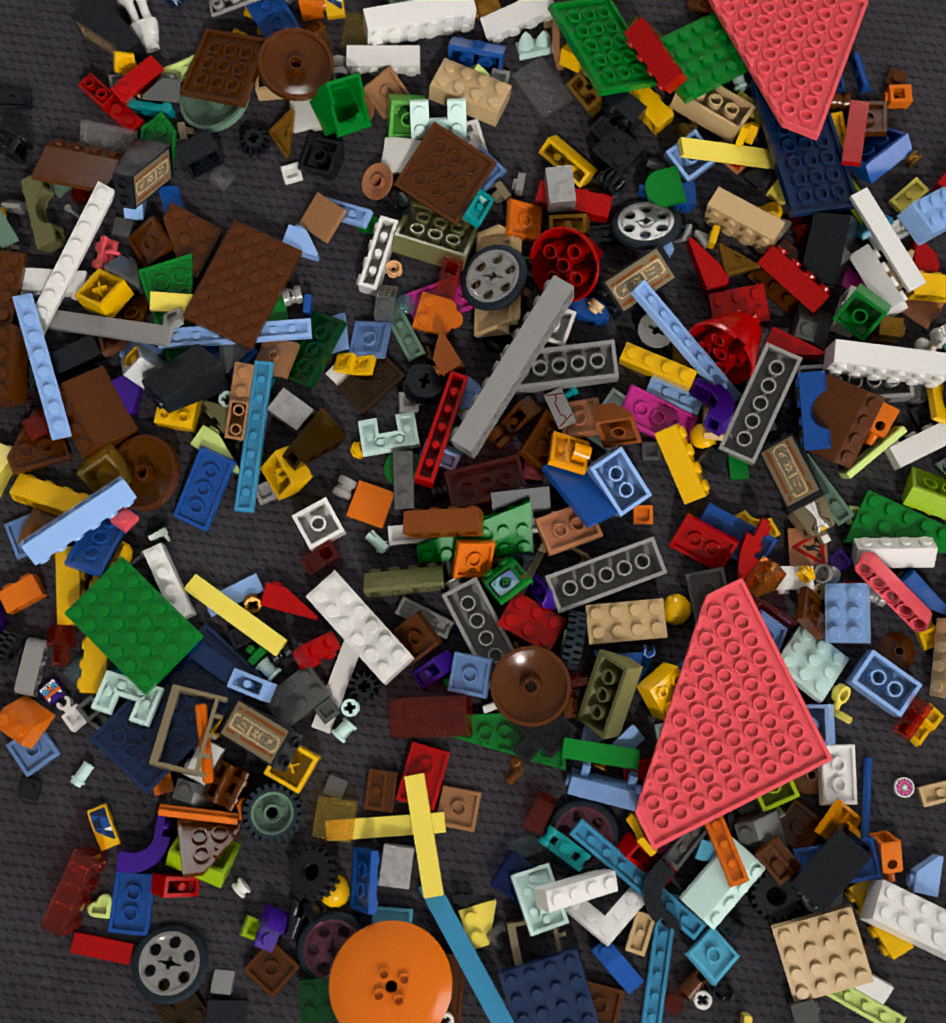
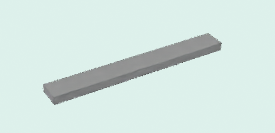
(112, 328)

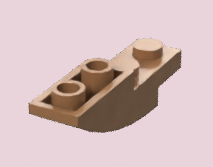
(239, 401)

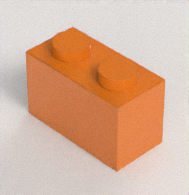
(22, 593)

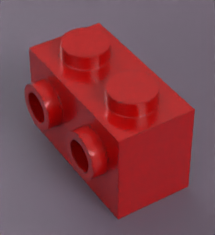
(316, 650)

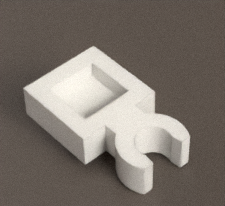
(71, 717)

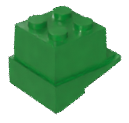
(341, 106)

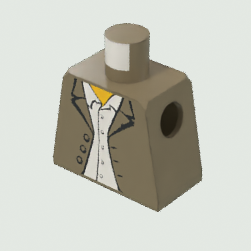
(813, 520)

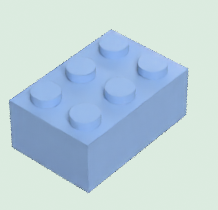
(926, 216)
(618, 480)
(847, 613)
(883, 683)

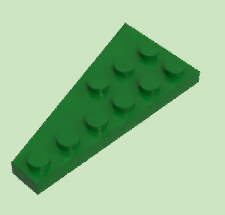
(169, 277)
(885, 518)
(508, 528)
(499, 734)

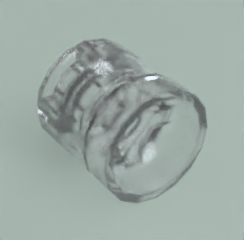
(920, 393)

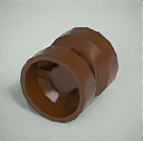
(841, 101)
(499, 437)

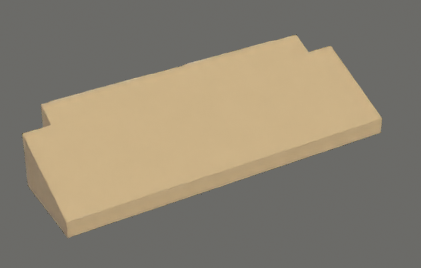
(498, 321)

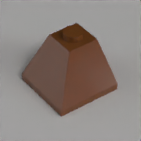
(446, 357)
(616, 425)

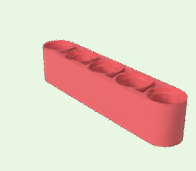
(893, 591)

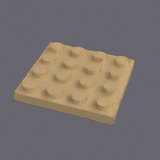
(822, 953)

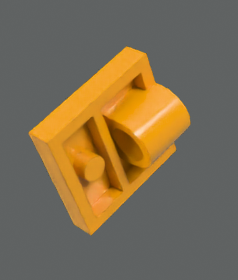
(569, 453)
(838, 813)

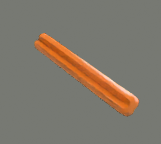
(202, 722)
(198, 814)

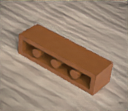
(443, 522)

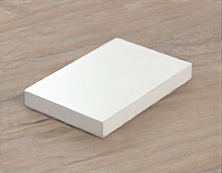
(838, 776)

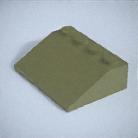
(432, 237)
(403, 581)

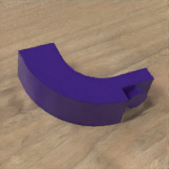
(719, 402)
(138, 861)

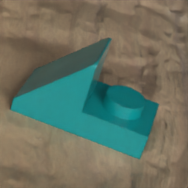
(478, 208)

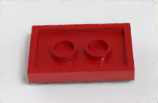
(747, 299)
(703, 542)
(531, 622)
(428, 761)

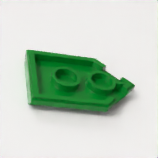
(160, 130)

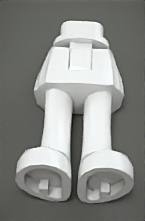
(145, 29)
(937, 338)

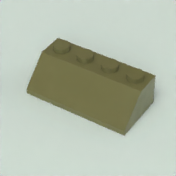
(609, 693)

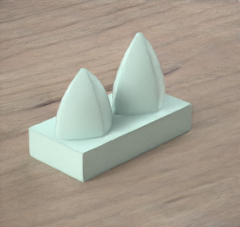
(530, 48)

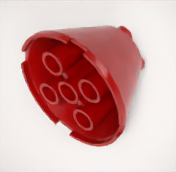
(568, 256)
(731, 343)

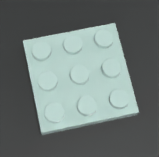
(812, 663)

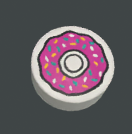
(903, 787)

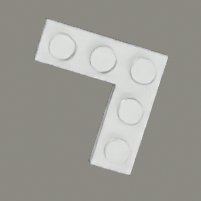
(610, 925)

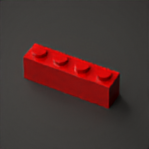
(655, 55)
(594, 204)
(794, 279)

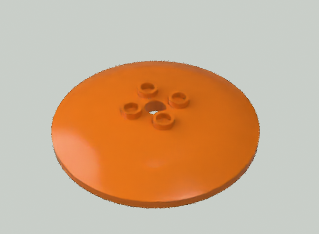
(387, 953)

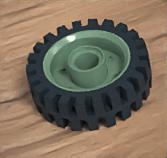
(573, 638)
(271, 828)

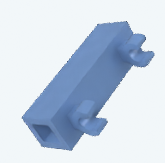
(603, 788)

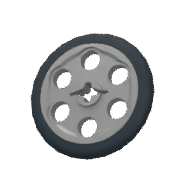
(645, 224)
(487, 256)
(143, 957)

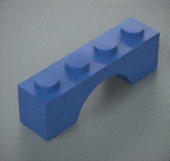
(811, 386)

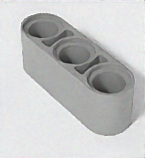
(31, 667)

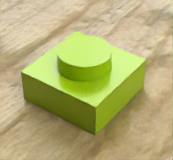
(250, 927)

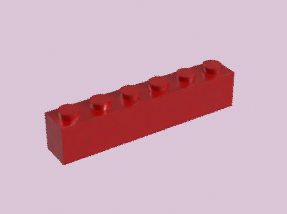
(441, 429)

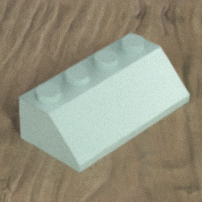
(710, 893)

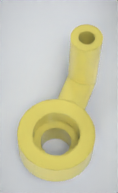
(840, 694)

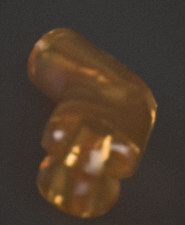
(517, 770)

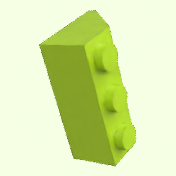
(925, 493)
(218, 871)

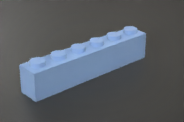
(78, 520)

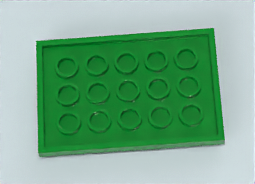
(599, 43)
(704, 56)
(134, 625)

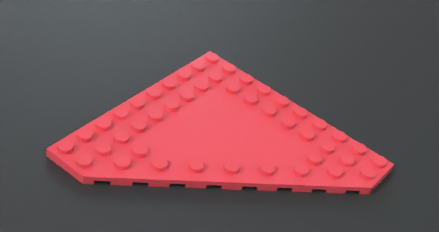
(793, 52)
(730, 724)

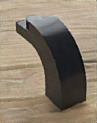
(654, 880)

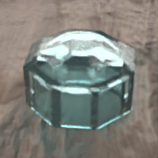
(405, 304)

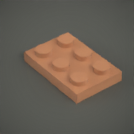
(564, 531)

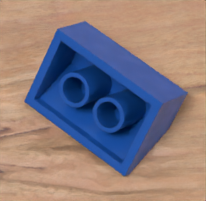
(472, 52)
(882, 154)

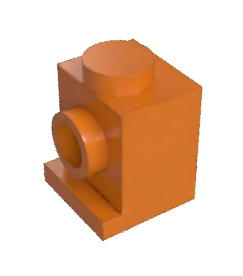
(902, 95)

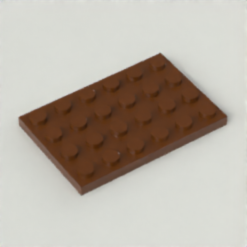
(242, 285)

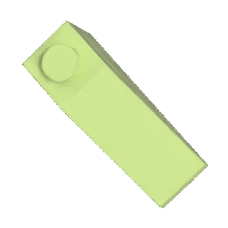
(211, 439)

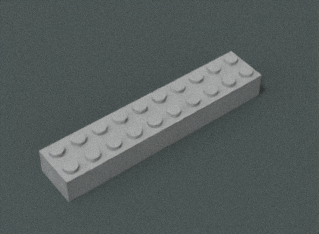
(513, 366)

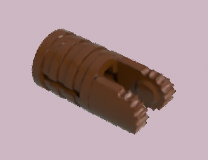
(691, 985)

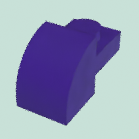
(272, 923)

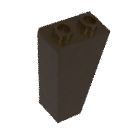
(315, 440)

